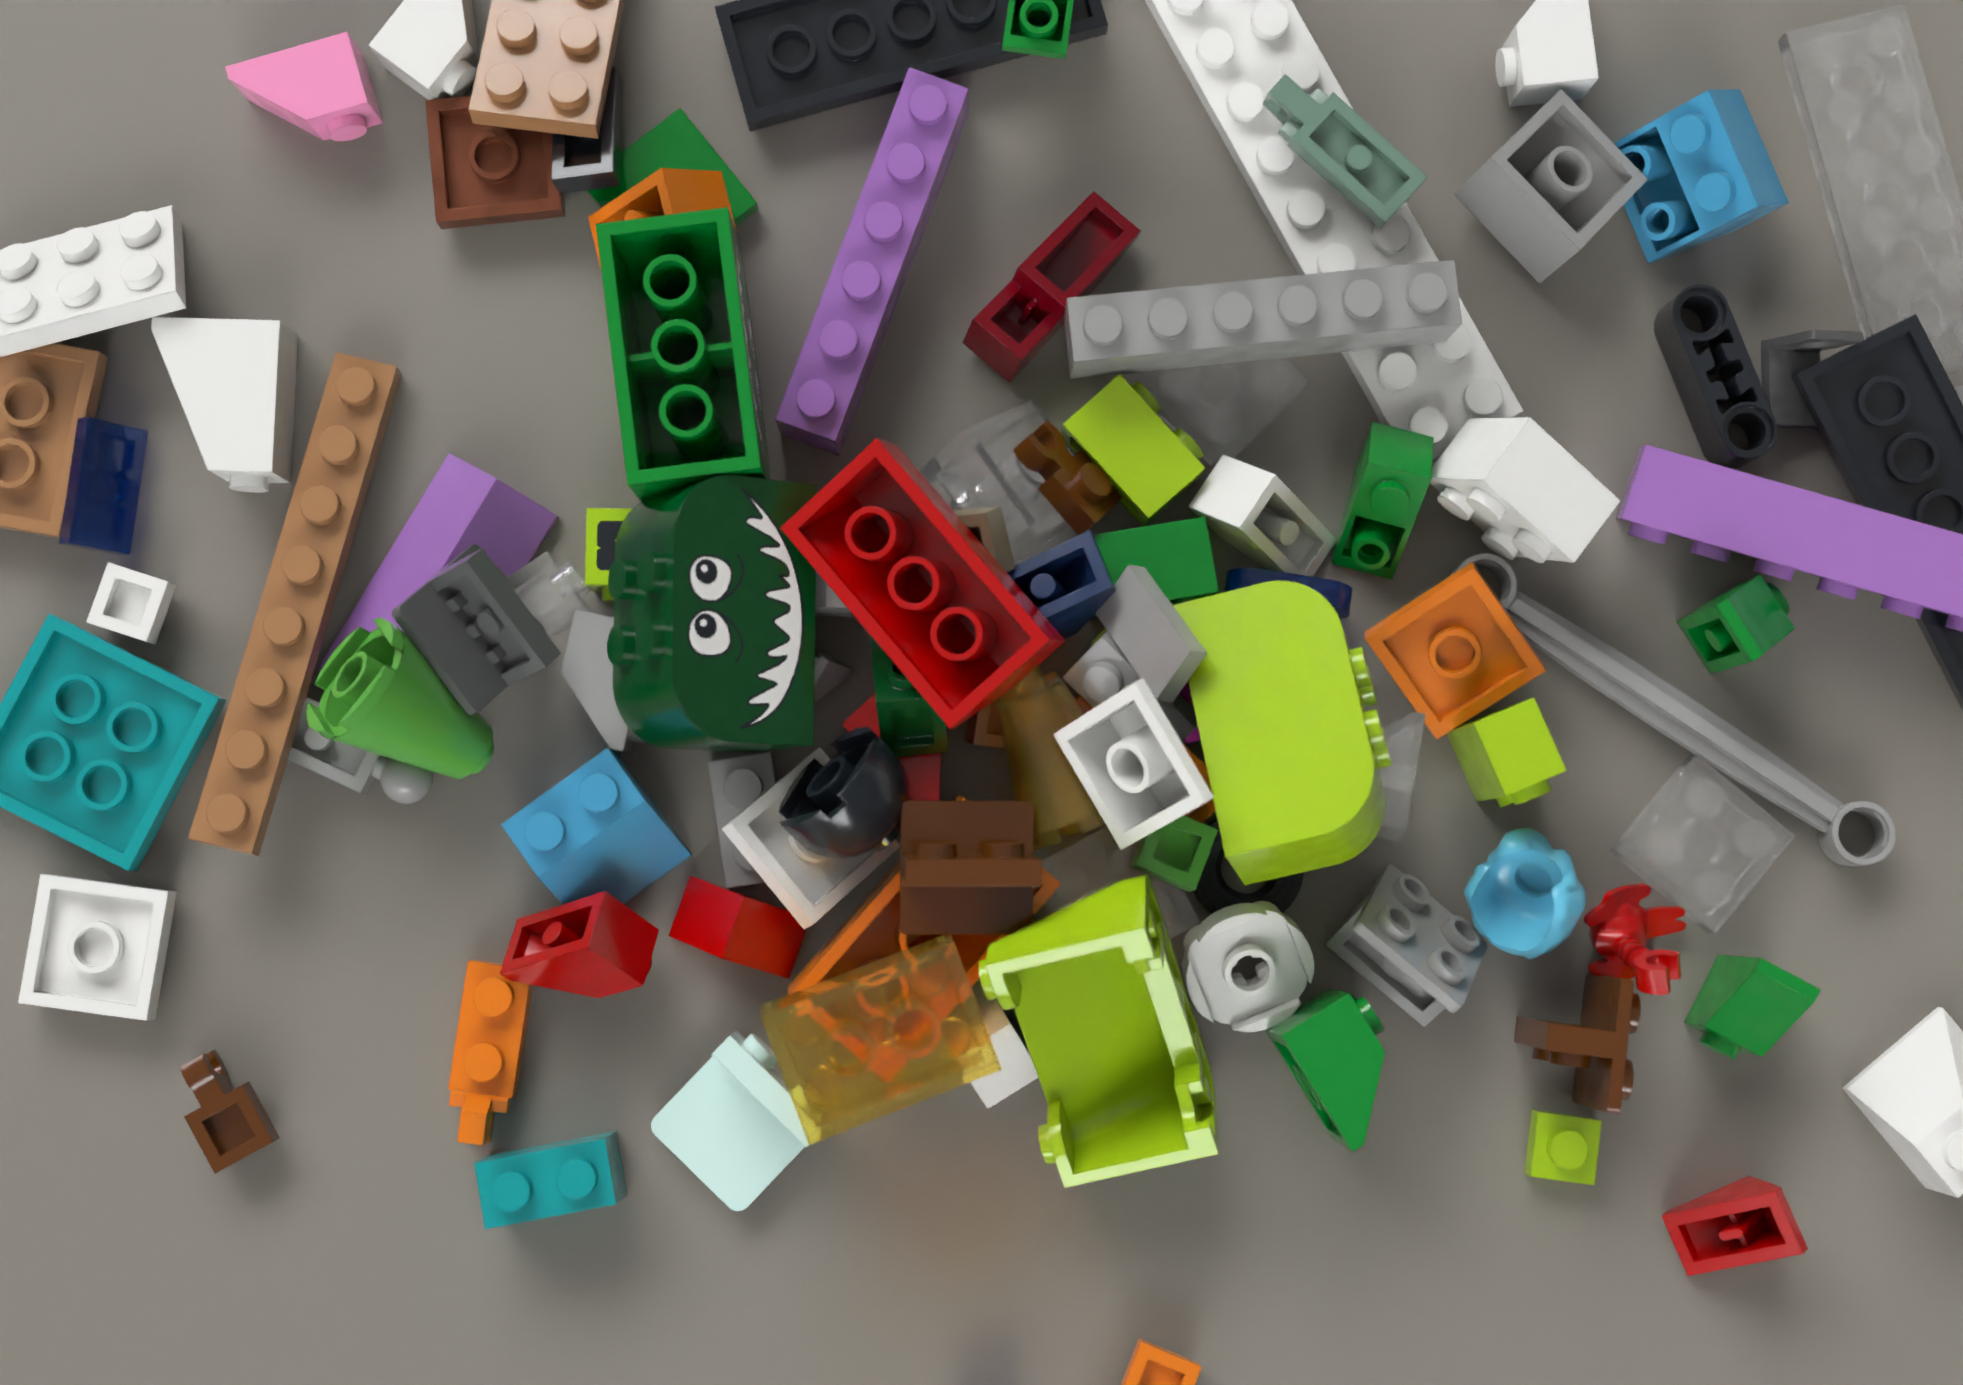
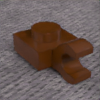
(229, 1121)

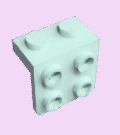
(734, 1122)

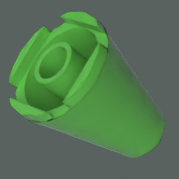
(396, 706)

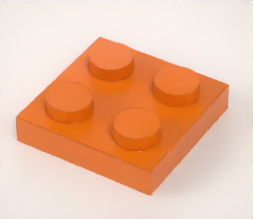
(1454, 651)

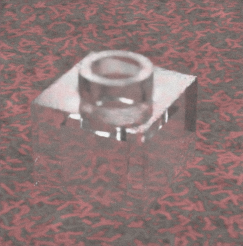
(551, 592)

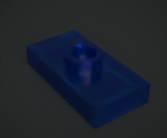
(103, 486)

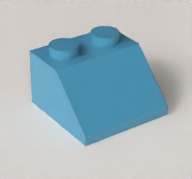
(597, 833)

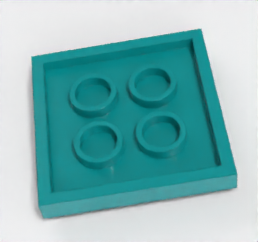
(98, 741)

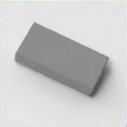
(1151, 633)

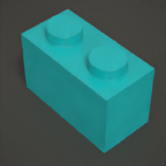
(550, 1180)

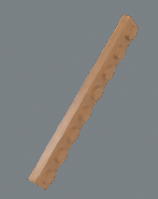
(296, 605)

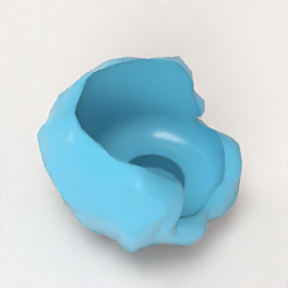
(1525, 895)

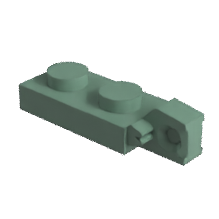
(1344, 150)

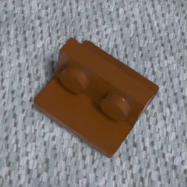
(967, 867)
(1595, 1046)

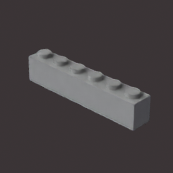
(1262, 319)

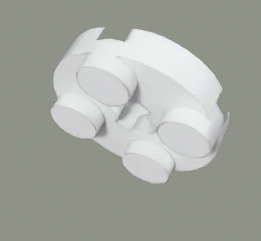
(1242, 931)

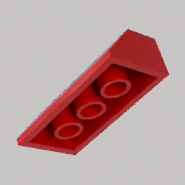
(921, 583)

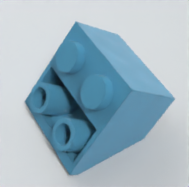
(1701, 172)

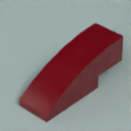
(1034, 301)

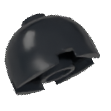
(849, 800)

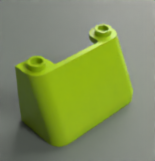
(1108, 1035)

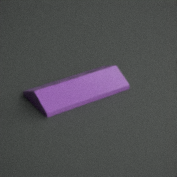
(455, 512)

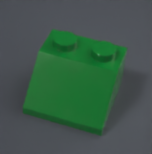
(1334, 1060)

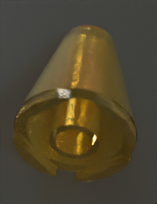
(1036, 762)

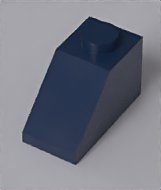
(1067, 582)

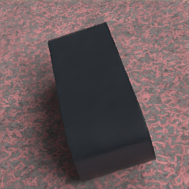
(1734, 366)

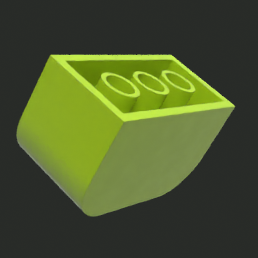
(1286, 730)

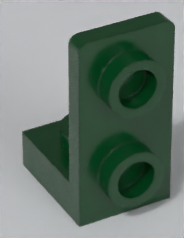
(903, 714)

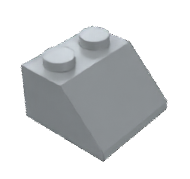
(1551, 187)

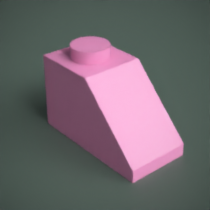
(314, 87)

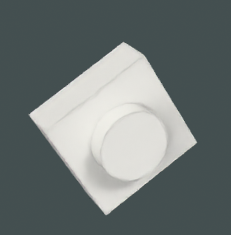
(131, 603)

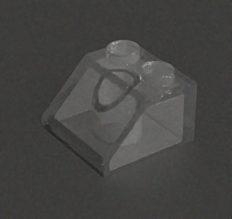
(983, 471)

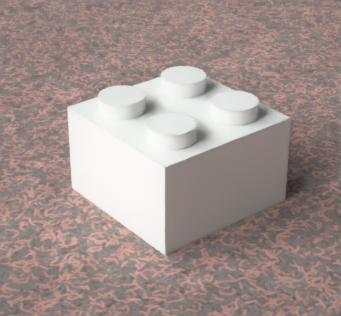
(1521, 490)

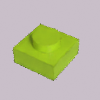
(1563, 1147)

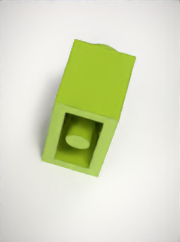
(1135, 448)
(1508, 754)

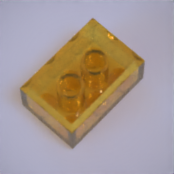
(879, 1038)

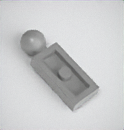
(355, 766)

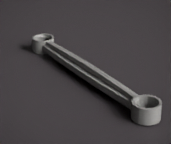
(1687, 721)

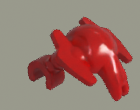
(1621, 933)

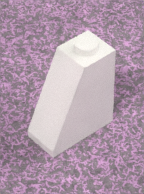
(236, 393)

